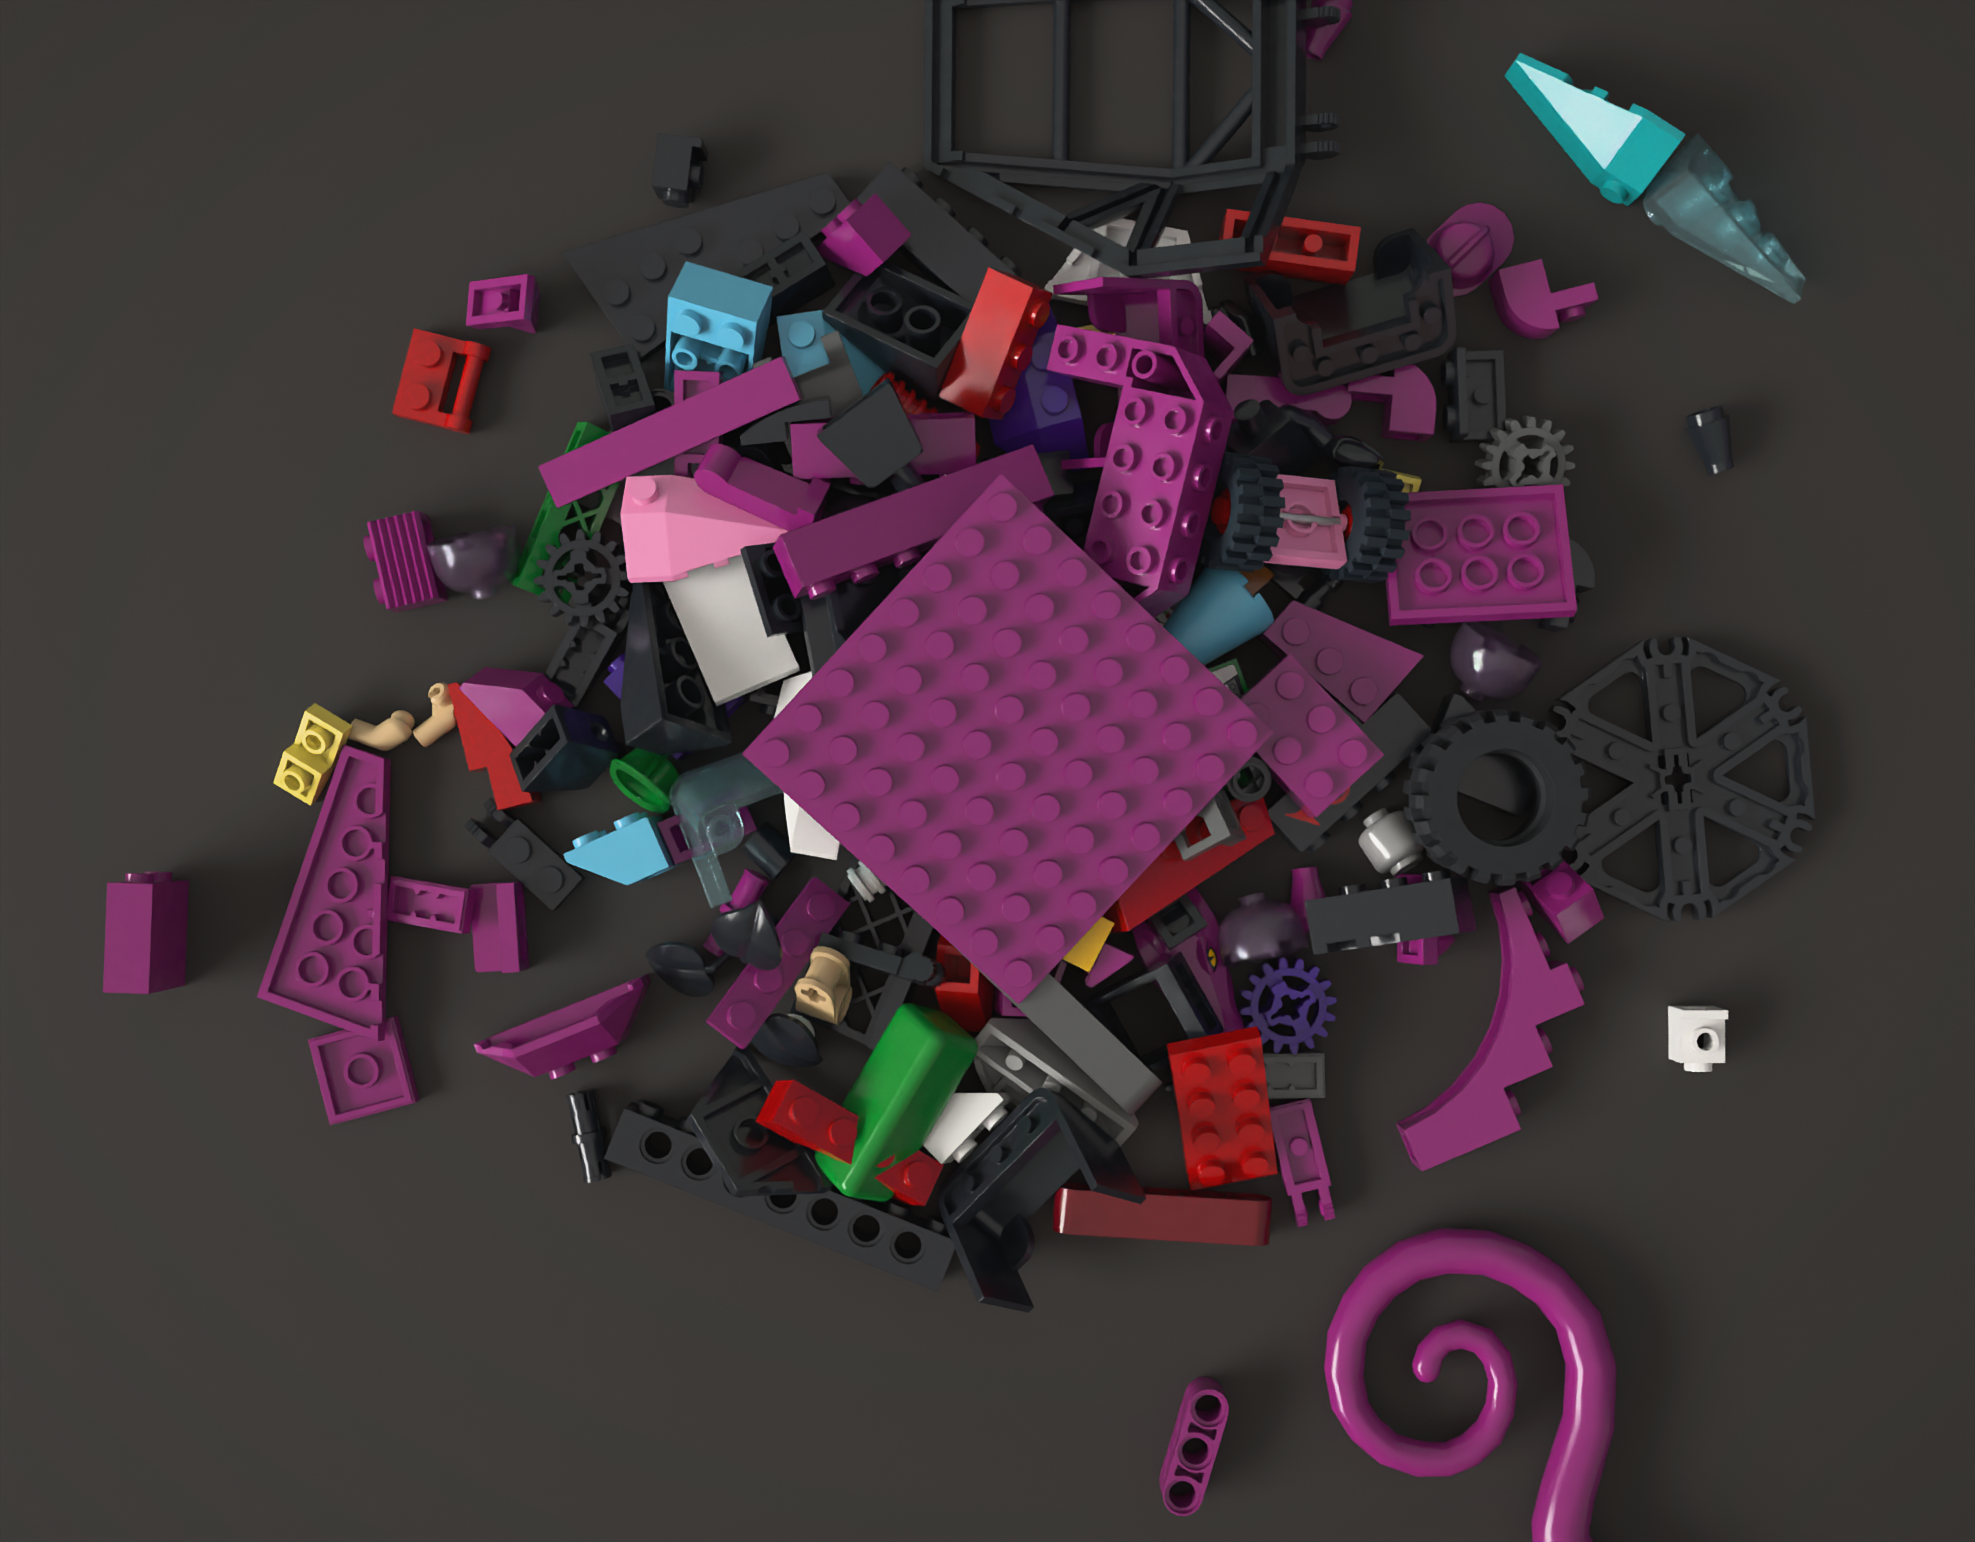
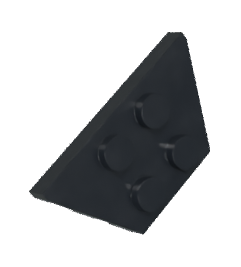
(743, 1151)

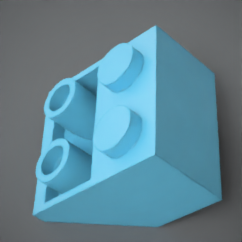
(625, 855)

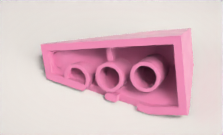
(680, 527)

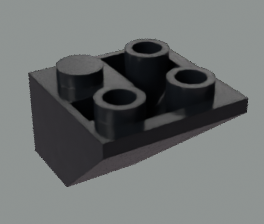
(771, 591)

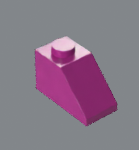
(513, 699)

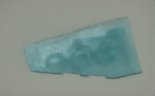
(1702, 210)

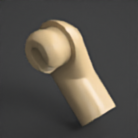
(386, 734)

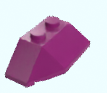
(569, 1033)

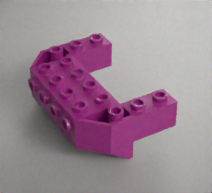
(1157, 461)

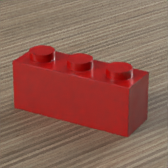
(1304, 248)
(996, 344)

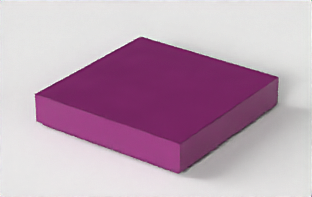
(362, 1073)

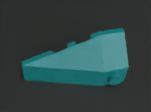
(1609, 144)

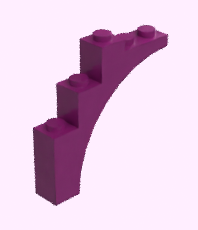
(1530, 992)

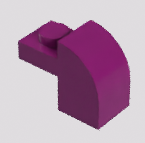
(1528, 306)
(1407, 401)

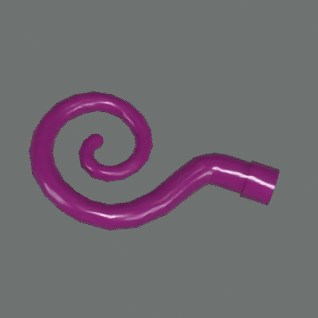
(1588, 1417)

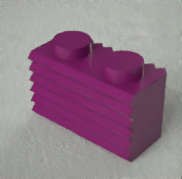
(404, 562)

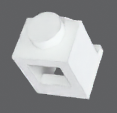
(1684, 1028)

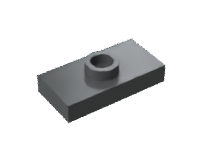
(1295, 1074)

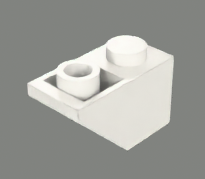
(963, 1121)

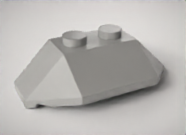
(1020, 1058)

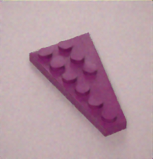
(335, 926)

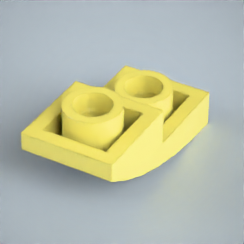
(313, 755)

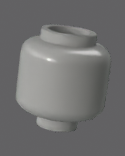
(1390, 843)

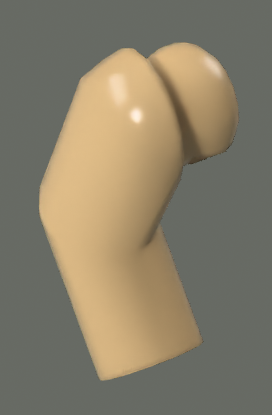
(442, 718)

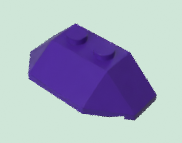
(1044, 407)

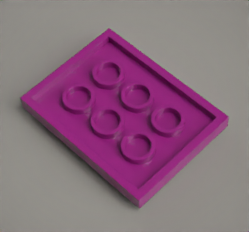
(1484, 557)

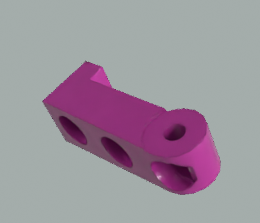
(1327, 405)
(761, 489)

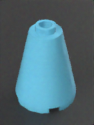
(1218, 615)

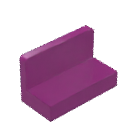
(1225, 344)
(500, 928)

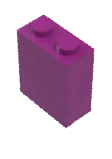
(145, 933)

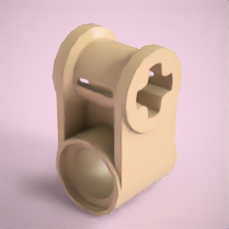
(826, 987)

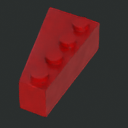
(1172, 877)

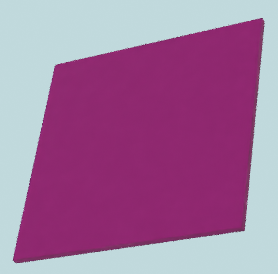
(1008, 740)

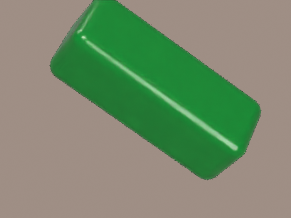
(900, 1096)

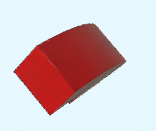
(489, 750)

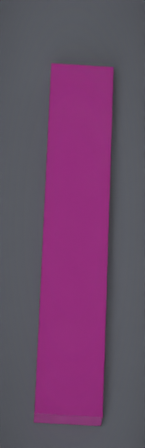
(671, 432)

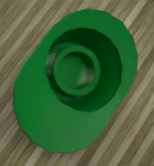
(645, 779)

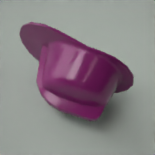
(1473, 244)

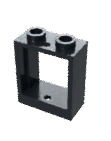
(1180, 990)

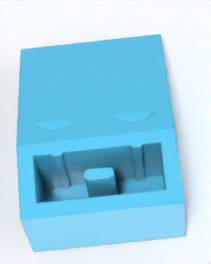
(715, 323)

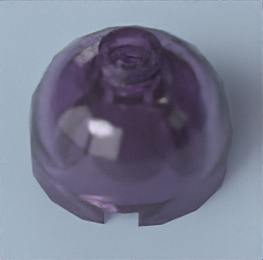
(476, 560)
(1490, 662)
(1260, 931)

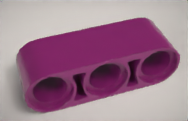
(1197, 1466)

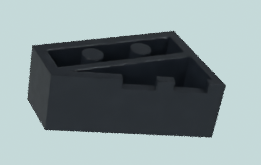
(1391, 913)

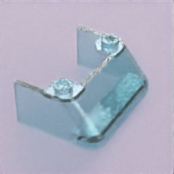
(709, 817)

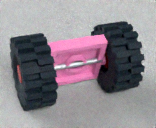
(1338, 524)

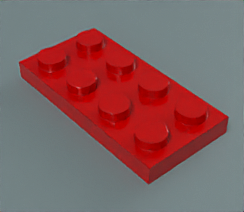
(1223, 1107)

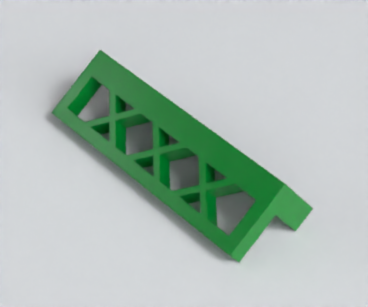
(552, 519)

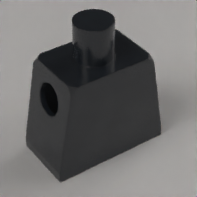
(876, 439)
(565, 751)

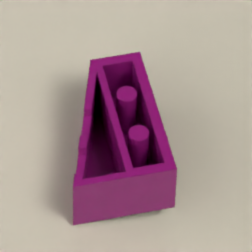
(1344, 660)

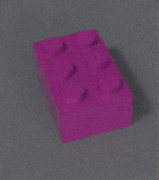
(1314, 742)

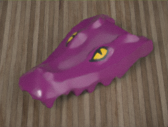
(1202, 957)

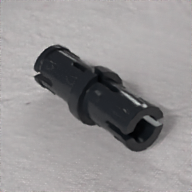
(588, 1135)

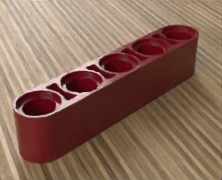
(1165, 1215)

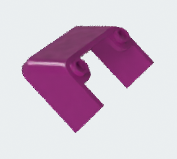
(1141, 310)

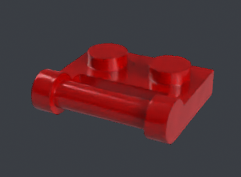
(428, 379)

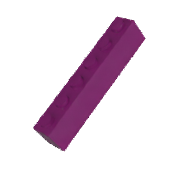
(897, 525)

